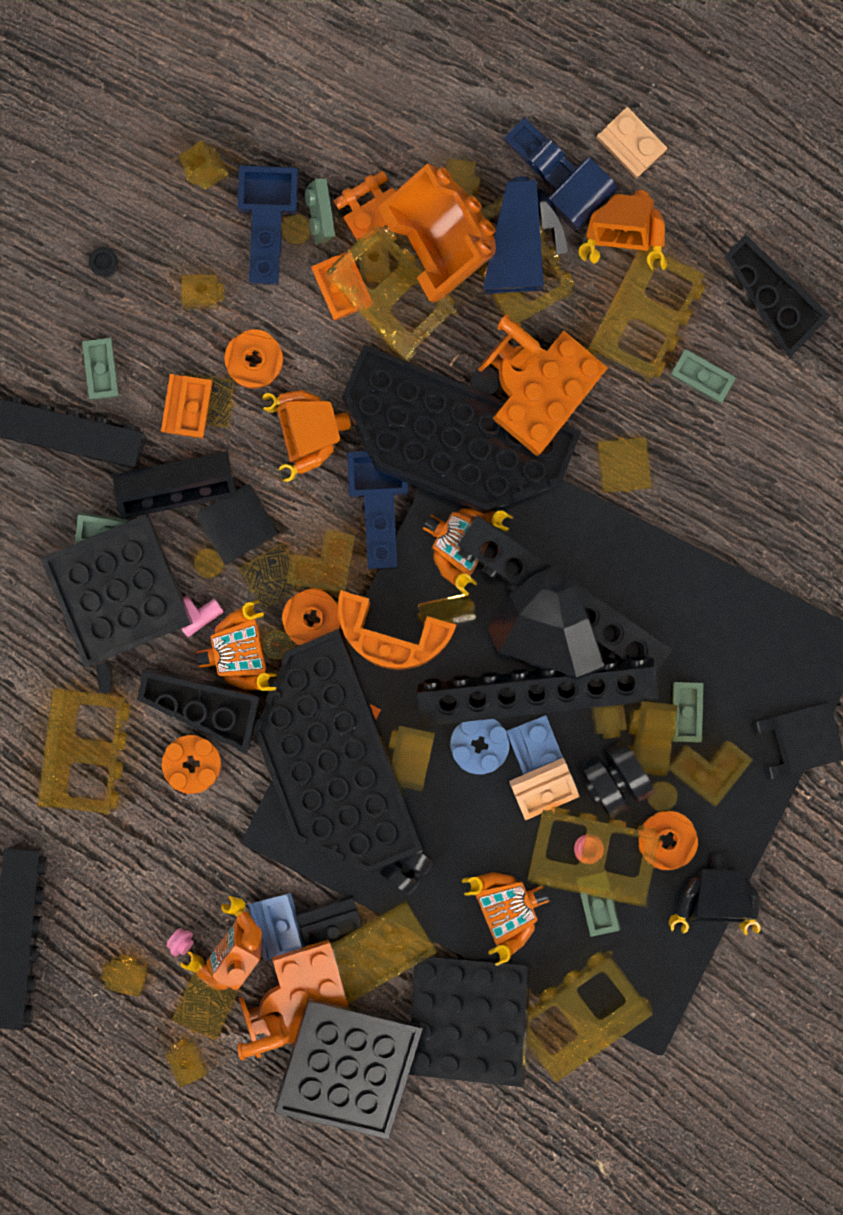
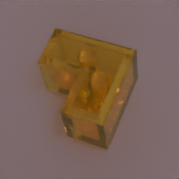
(330, 571)
(652, 732)
(411, 755)
(712, 778)

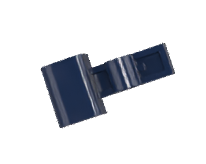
(576, 190)
(267, 196)
(378, 495)

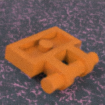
(367, 215)

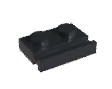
(329, 921)

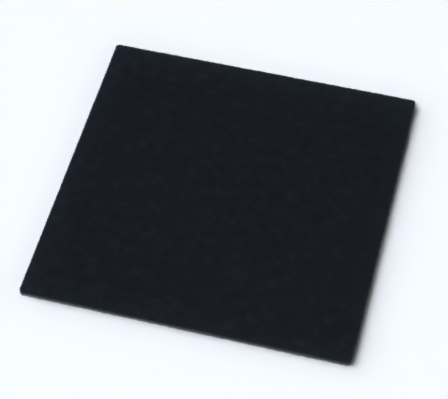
(726, 629)

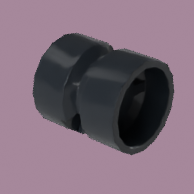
(418, 864)

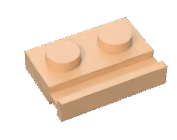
(631, 142)
(544, 788)

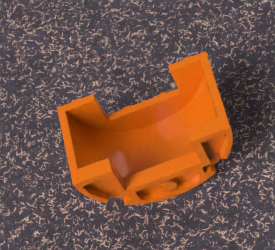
(442, 227)
(386, 650)

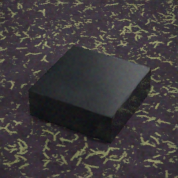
(105, 678)

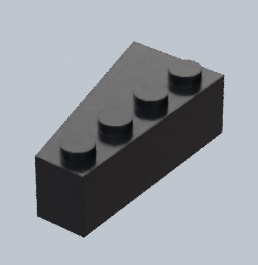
(779, 301)
(204, 705)

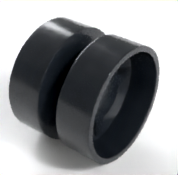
(610, 783)

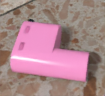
(201, 616)

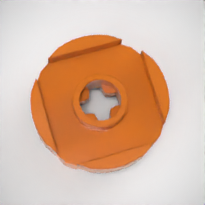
(243, 346)
(302, 604)
(178, 753)
(684, 835)

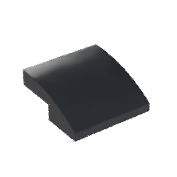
(237, 524)

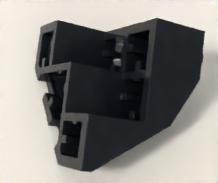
(547, 626)

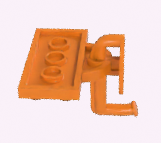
(540, 383)
(301, 975)

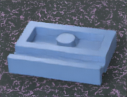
(534, 744)
(278, 925)

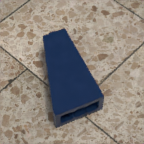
(518, 242)

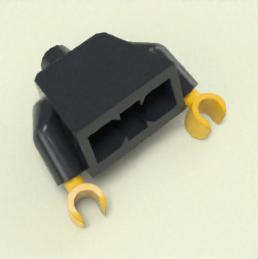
(718, 897)

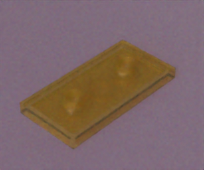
(380, 951)

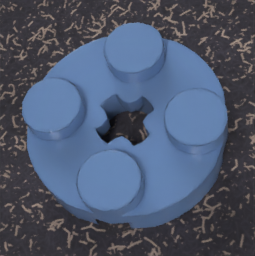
(488, 759)

